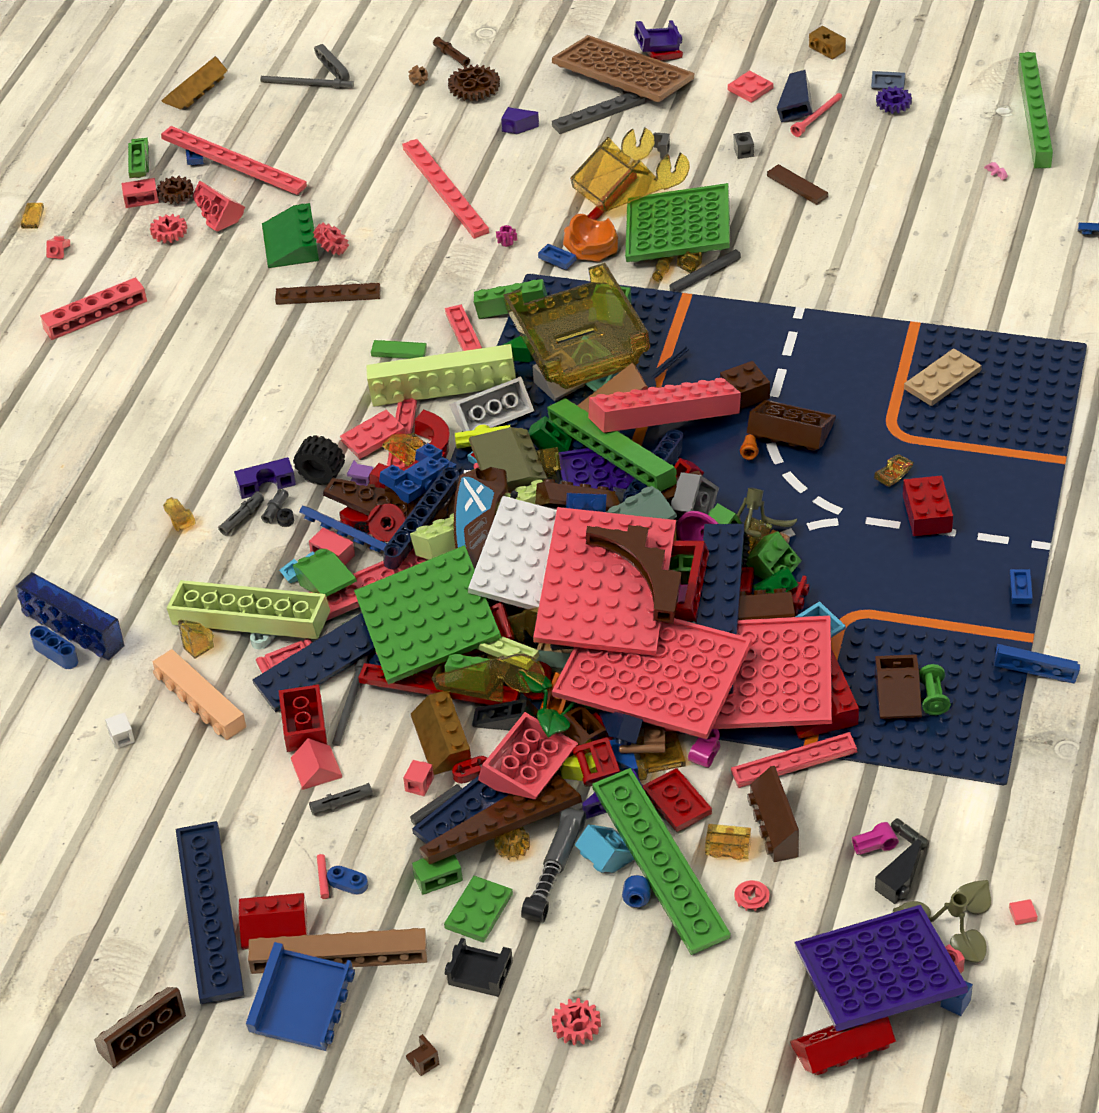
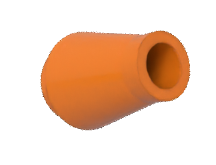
(749, 447)

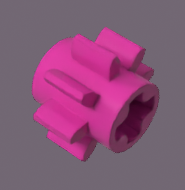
(506, 235)

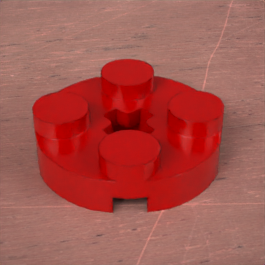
(376, 522)

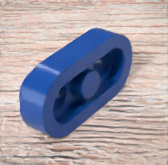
(346, 880)

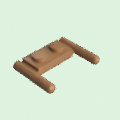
(653, 741)

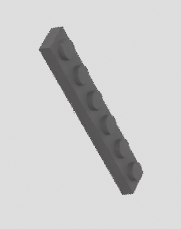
(597, 112)

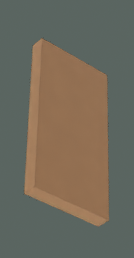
(623, 382)

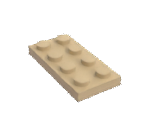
(942, 377)

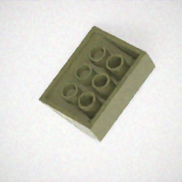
(511, 451)

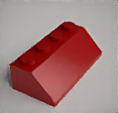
(834, 1048)

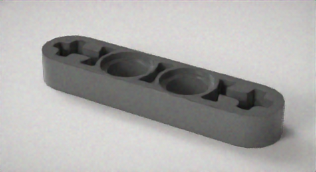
(331, 62)

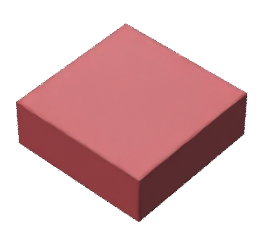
(1023, 912)

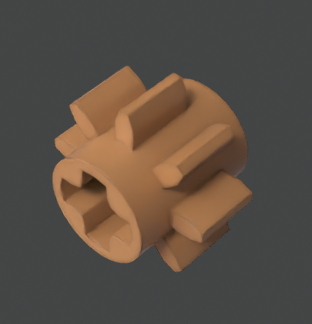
(418, 75)

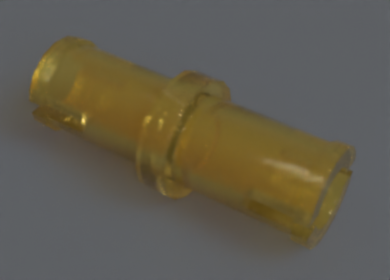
(662, 268)

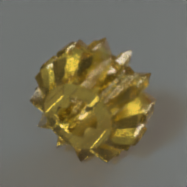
(513, 843)

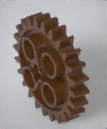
(474, 82)

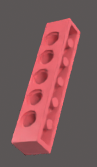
(93, 308)

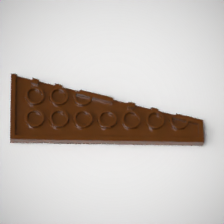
(502, 818)

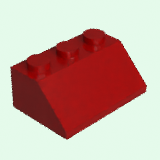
(272, 917)

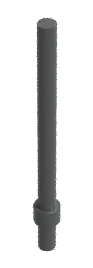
(337, 83)
(349, 702)

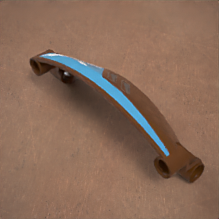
(475, 510)

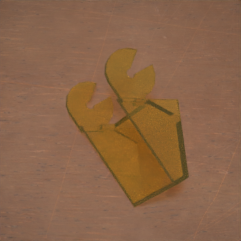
(619, 177)
(487, 677)

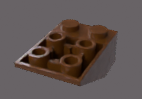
(898, 686)
(583, 727)

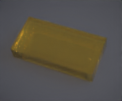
(32, 215)

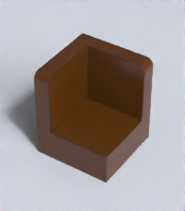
(424, 1057)

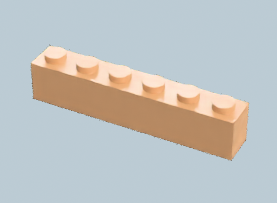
(199, 694)

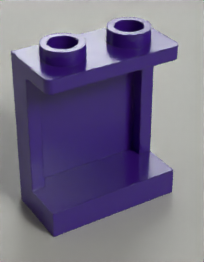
(658, 39)

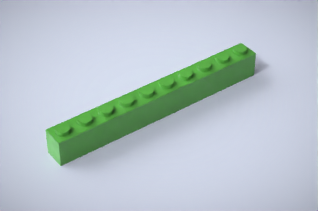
(1035, 110)
(613, 446)

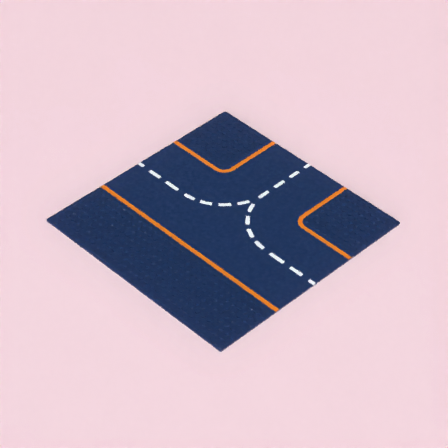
(930, 596)

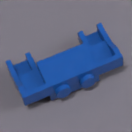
(419, 477)

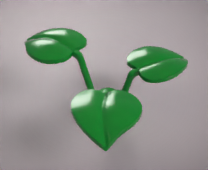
(550, 719)

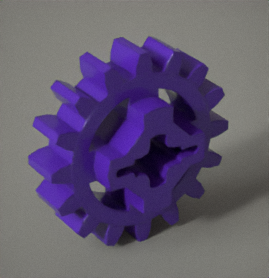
(893, 99)

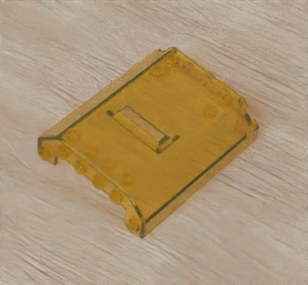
(595, 306)

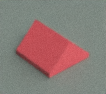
(315, 764)

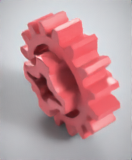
(168, 228)
(331, 238)
(576, 1021)

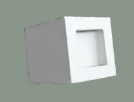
(120, 730)

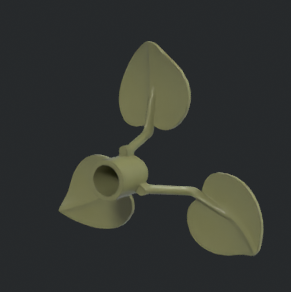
(753, 501)
(977, 900)

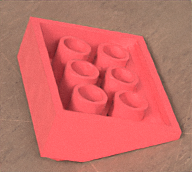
(525, 759)

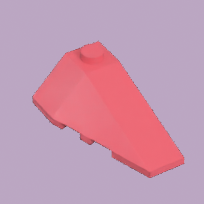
(216, 207)

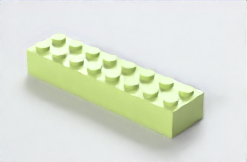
(440, 375)
(439, 537)
(250, 609)

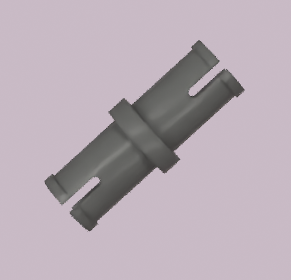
(274, 506)

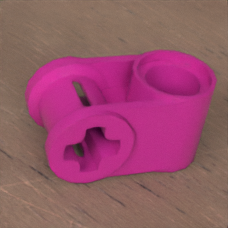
(705, 750)

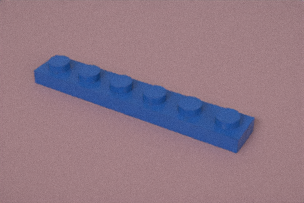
(343, 529)

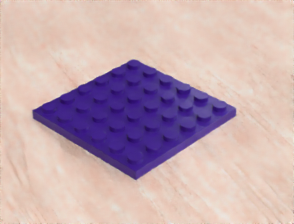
(880, 967)

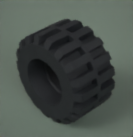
(319, 460)

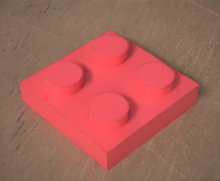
(750, 86)

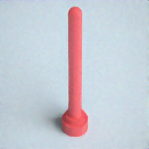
(799, 127)

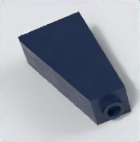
(795, 98)

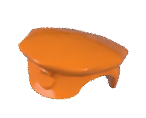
(590, 238)

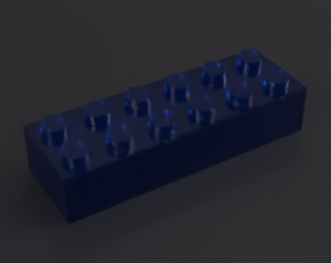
(70, 616)

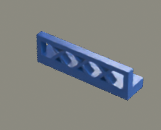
(1036, 663)

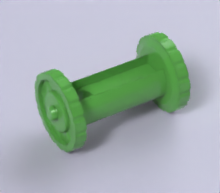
(936, 702)

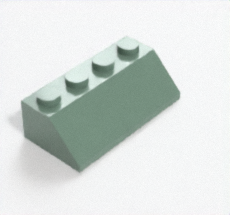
(647, 503)

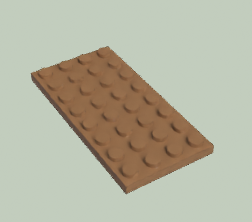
(623, 68)

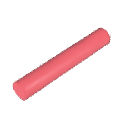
(322, 873)

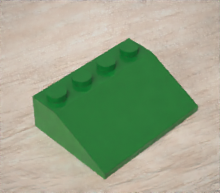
(290, 237)

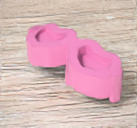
(994, 168)

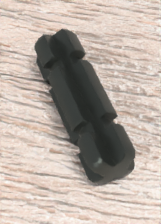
(908, 833)

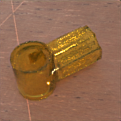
(180, 517)

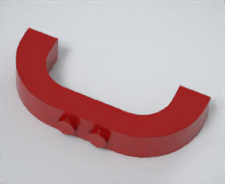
(428, 426)

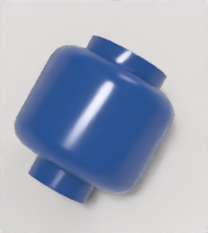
(636, 891)

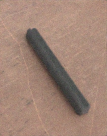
(705, 271)

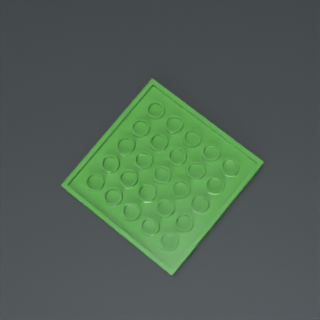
(678, 223)
(426, 615)

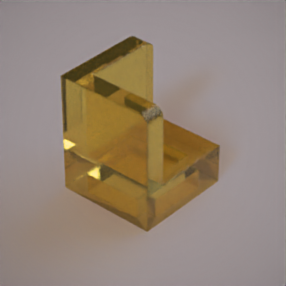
(689, 261)

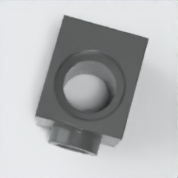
(743, 145)

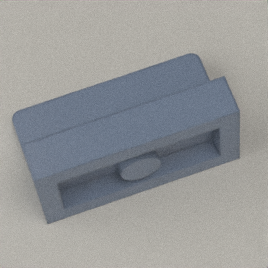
(885, 79)

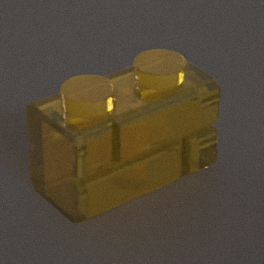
(728, 841)

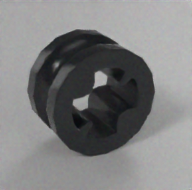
(285, 522)

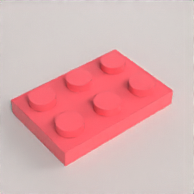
(372, 434)

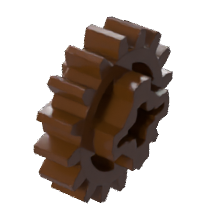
(175, 189)

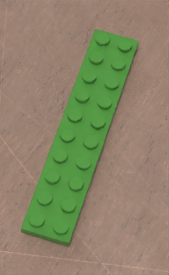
(661, 861)

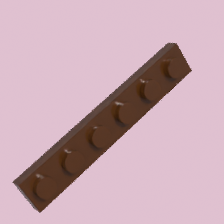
(327, 293)

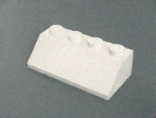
(493, 406)

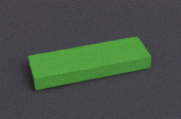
(398, 349)

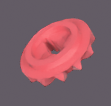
(747, 889)

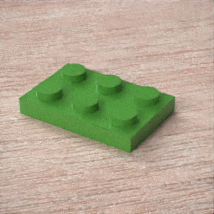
(478, 908)

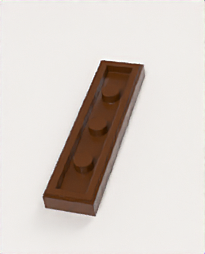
(797, 184)

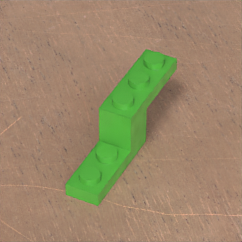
(138, 157)

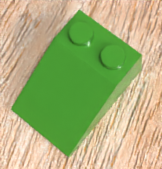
(323, 573)

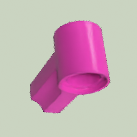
(880, 837)

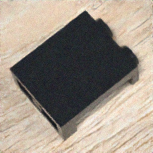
(478, 968)

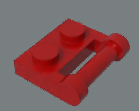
(603, 759)

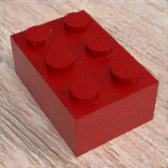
(927, 505)
(302, 716)

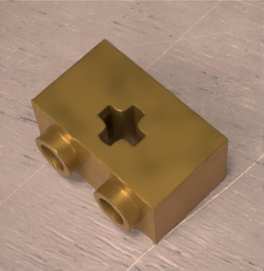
(827, 42)

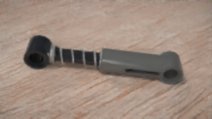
(571, 823)

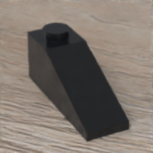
(502, 715)
(897, 877)

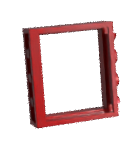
(689, 609)

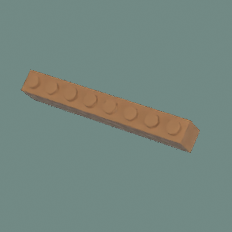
(362, 948)

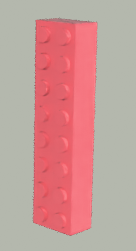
(664, 405)

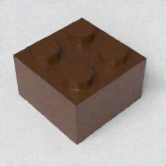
(749, 382)

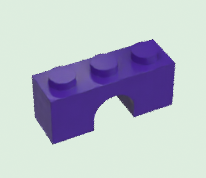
(278, 472)

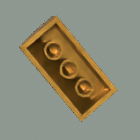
(196, 84)
(440, 732)

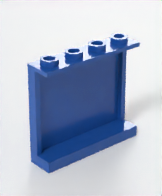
(299, 998)

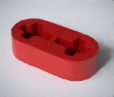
(469, 768)

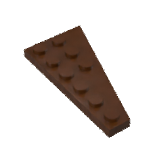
(367, 497)

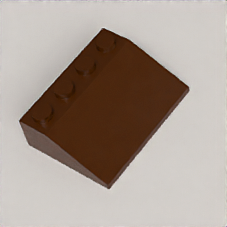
(790, 424)

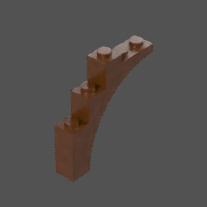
(648, 561)

